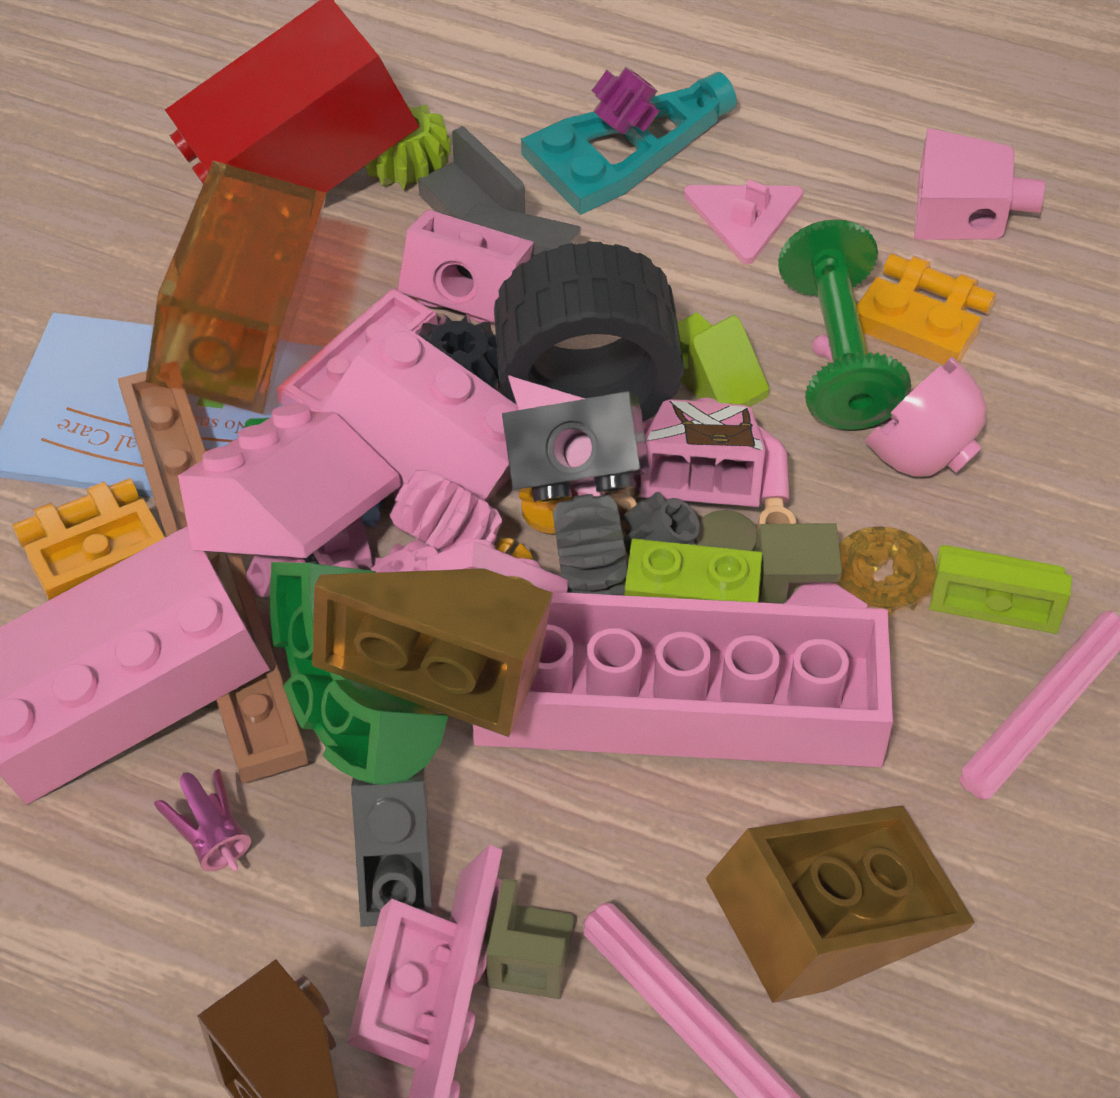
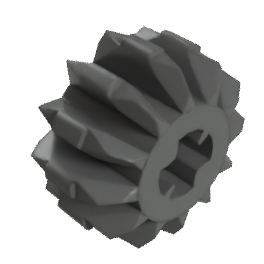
(590, 545)

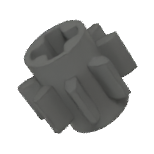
(661, 521)

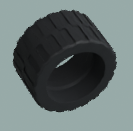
(587, 293)

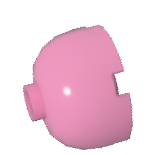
(934, 424)

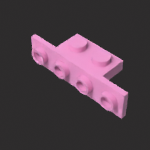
(423, 981)

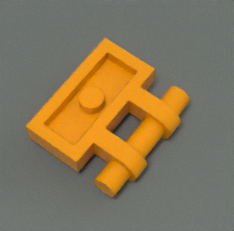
(917, 321)
(86, 535)

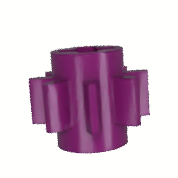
(625, 100)

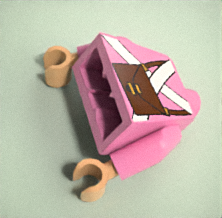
(712, 456)

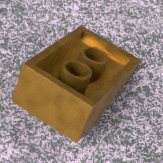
(435, 638)
(834, 898)

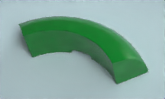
(362, 728)

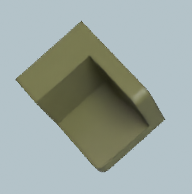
(796, 556)
(527, 946)

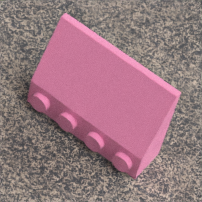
(116, 664)

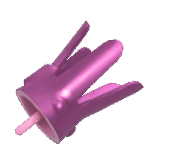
(219, 836)

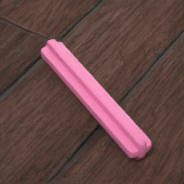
(1042, 708)
(683, 1006)

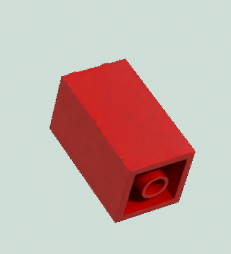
(296, 105)

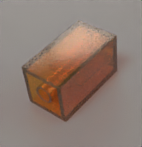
(234, 287)

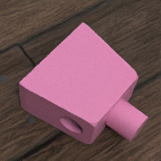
(969, 188)

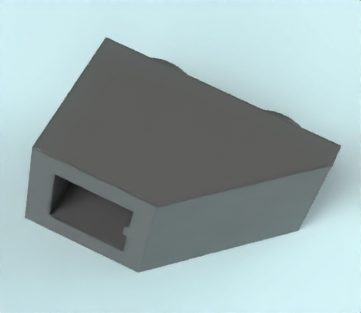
(391, 845)

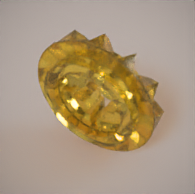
(873, 547)

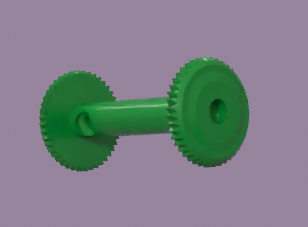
(858, 386)

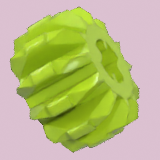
(416, 154)

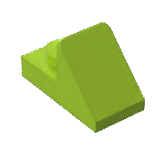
(720, 361)

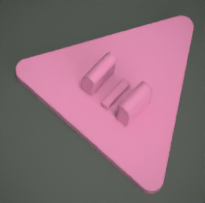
(744, 214)

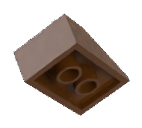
(271, 1038)

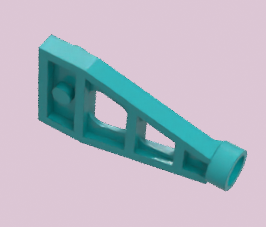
(588, 179)

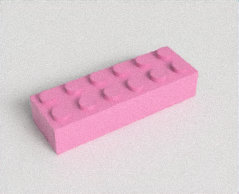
(709, 681)

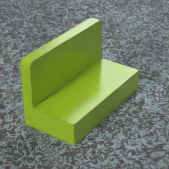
(1000, 589)

